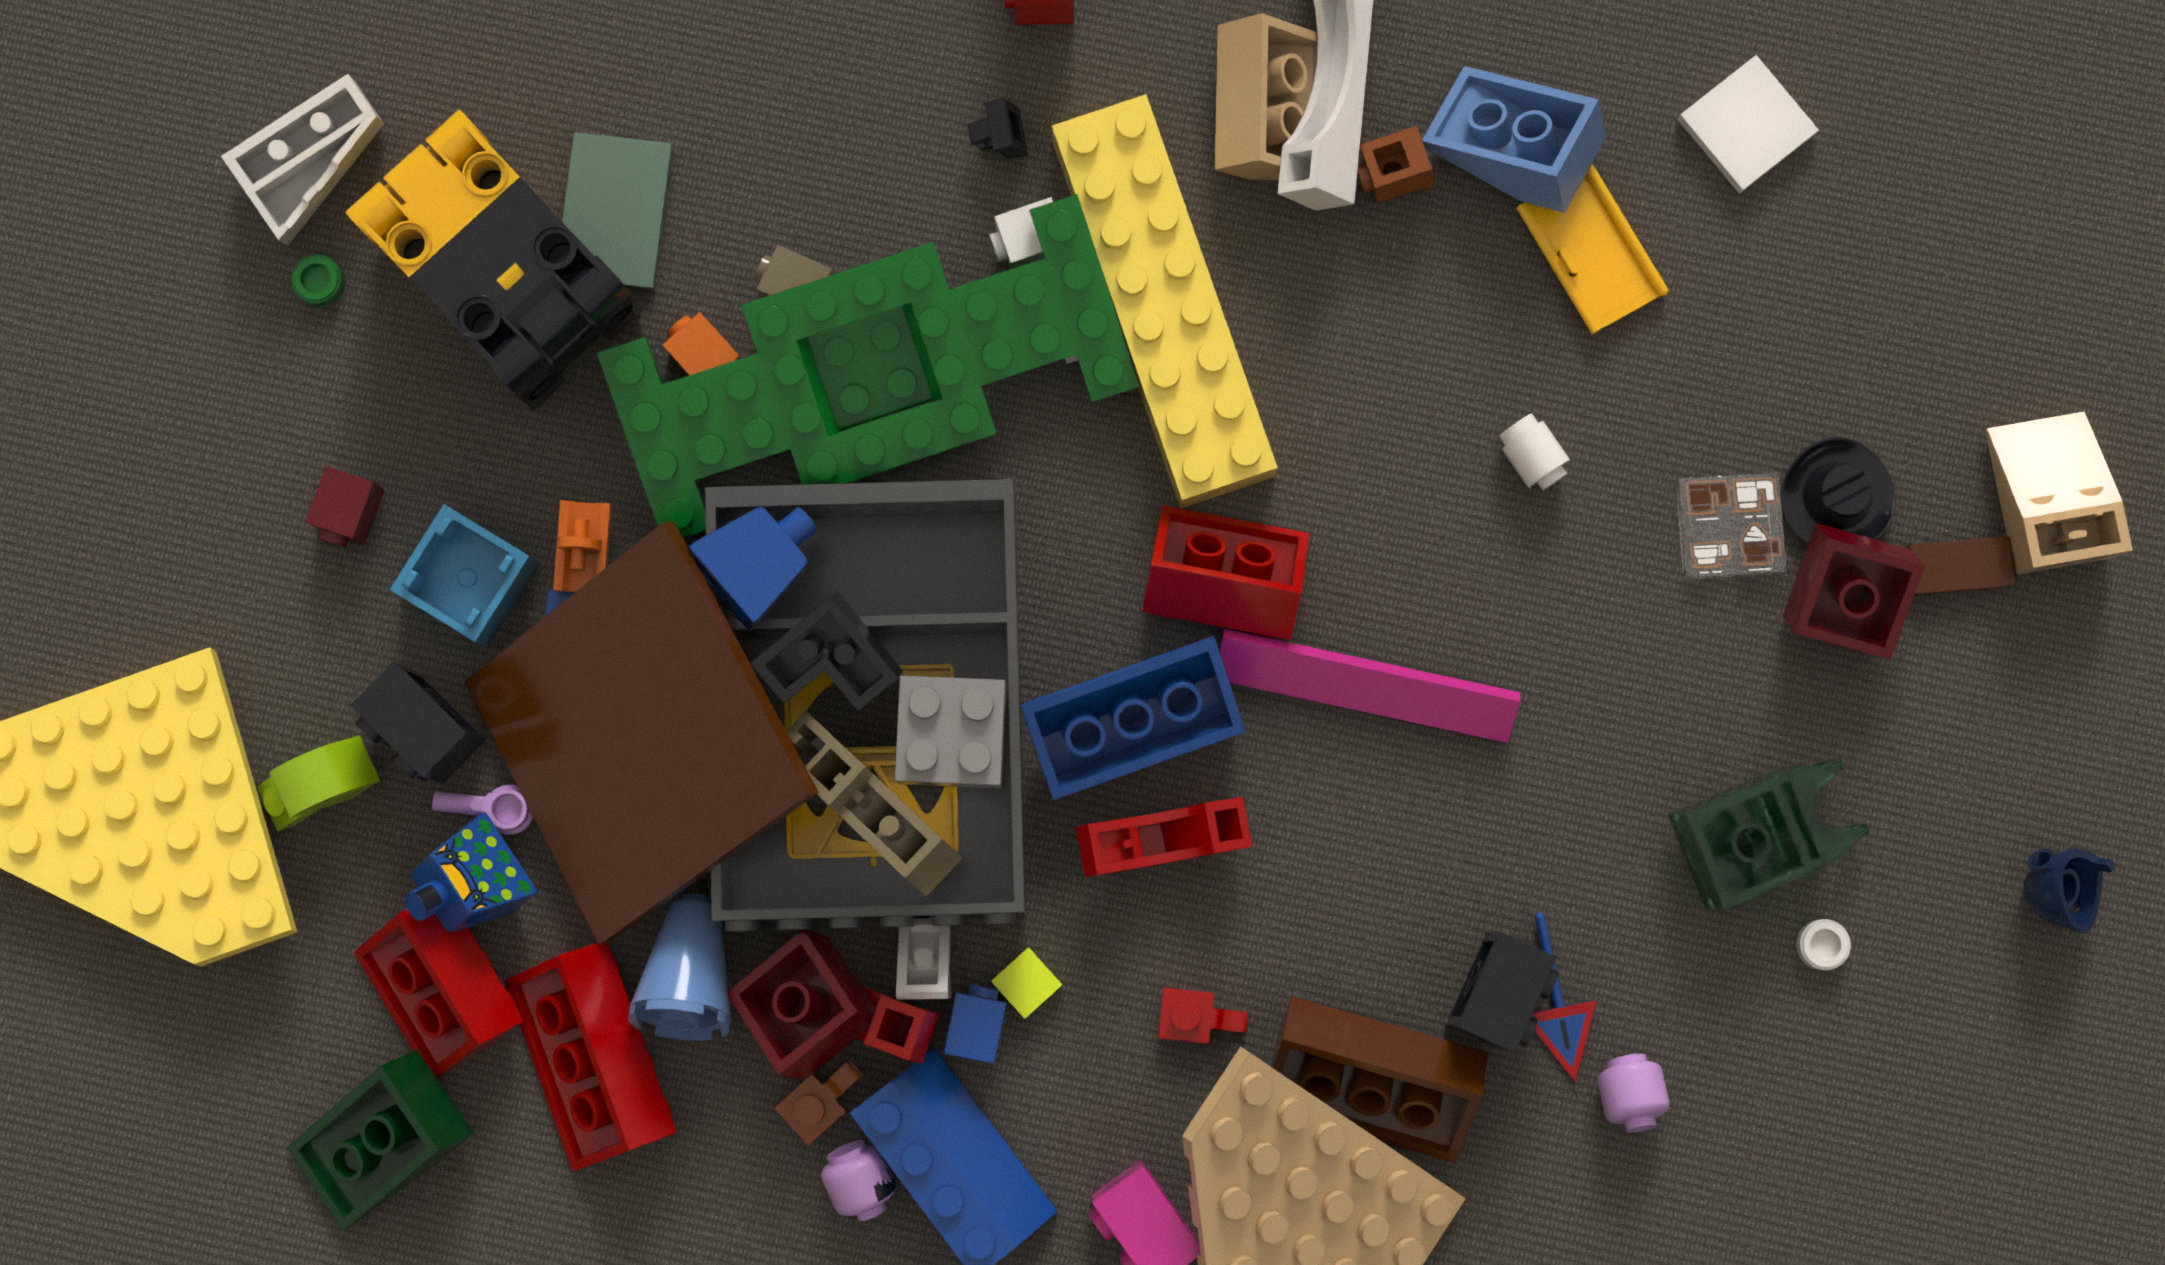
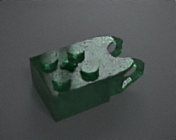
(1779, 829)

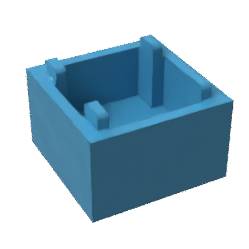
(464, 576)

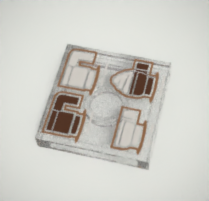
(1731, 526)

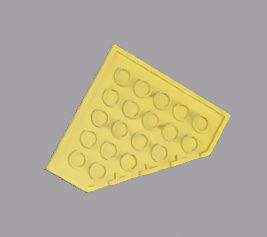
(145, 811)

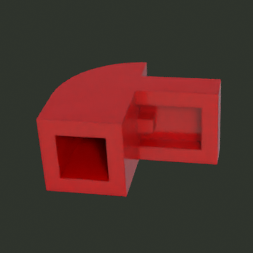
(899, 1027)

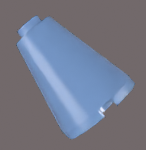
(685, 976)

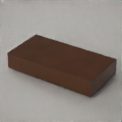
(1965, 565)

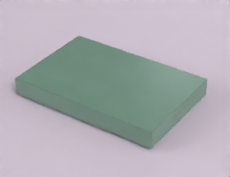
(619, 202)

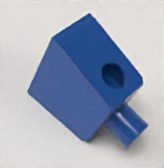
(754, 561)

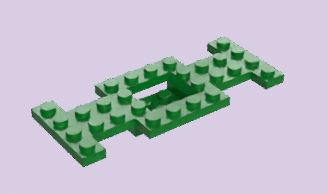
(864, 350)

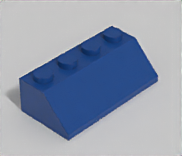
(1132, 718)
(954, 1162)

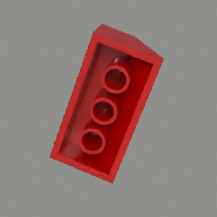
(590, 1055)

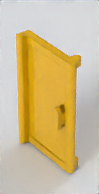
(1600, 250)

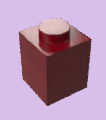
(344, 507)

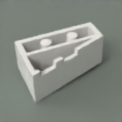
(304, 155)

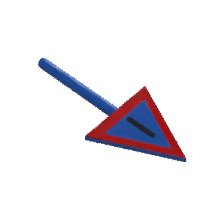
(1562, 1027)

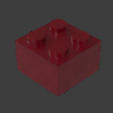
(1853, 591)
(803, 1005)

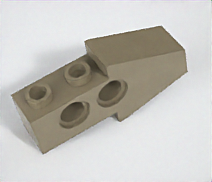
(872, 807)

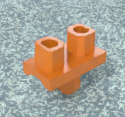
(581, 543)

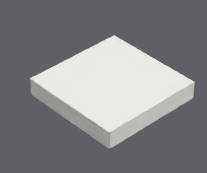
(1747, 124)

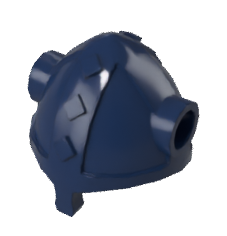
(2065, 883)

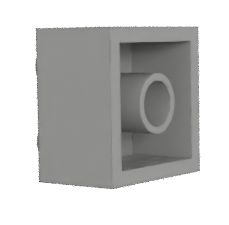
(950, 732)

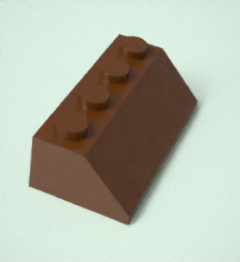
(1383, 1076)

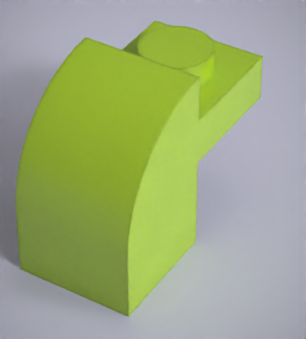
(317, 781)

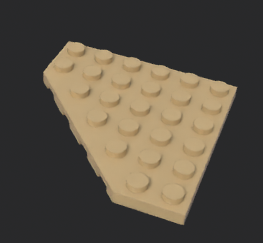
(1302, 1183)

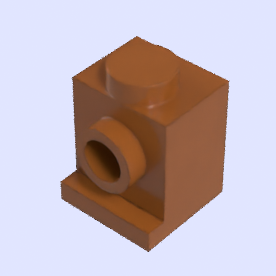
(1395, 151)

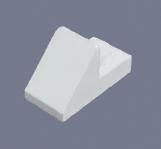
(923, 961)

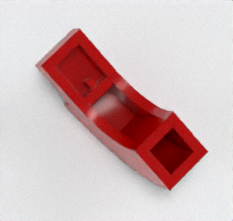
(1163, 837)

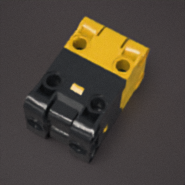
(494, 259)

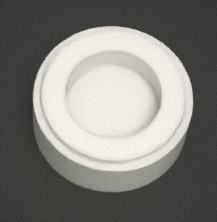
(1823, 944)

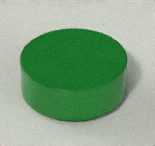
(318, 280)

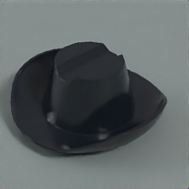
(1839, 487)

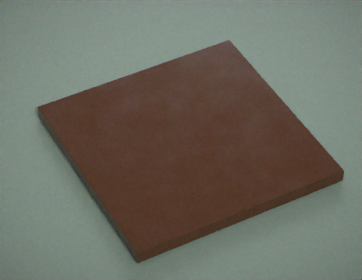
(639, 734)

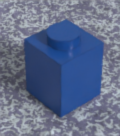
(976, 1024)

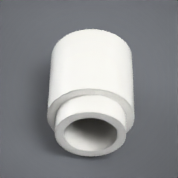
(1534, 452)

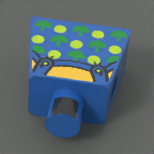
(469, 879)

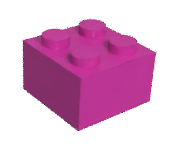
(1142, 1220)

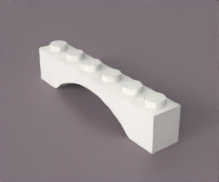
(1323, 151)

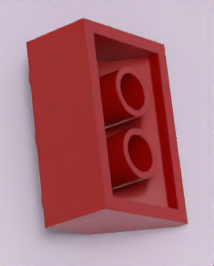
(1226, 572)
(438, 989)

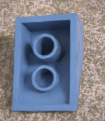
(1518, 136)

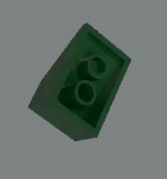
(379, 1138)

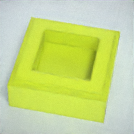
(1026, 982)

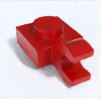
(1191, 1015)

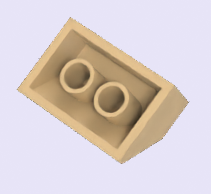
(1260, 92)

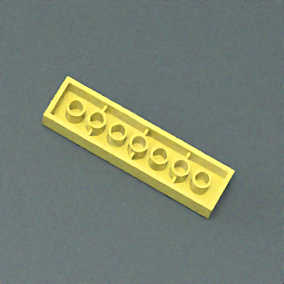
(1164, 302)

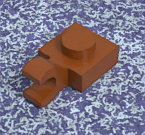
(815, 1104)

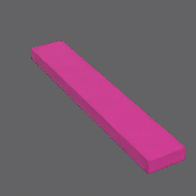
(1369, 686)

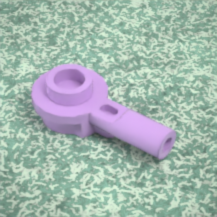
(503, 806)

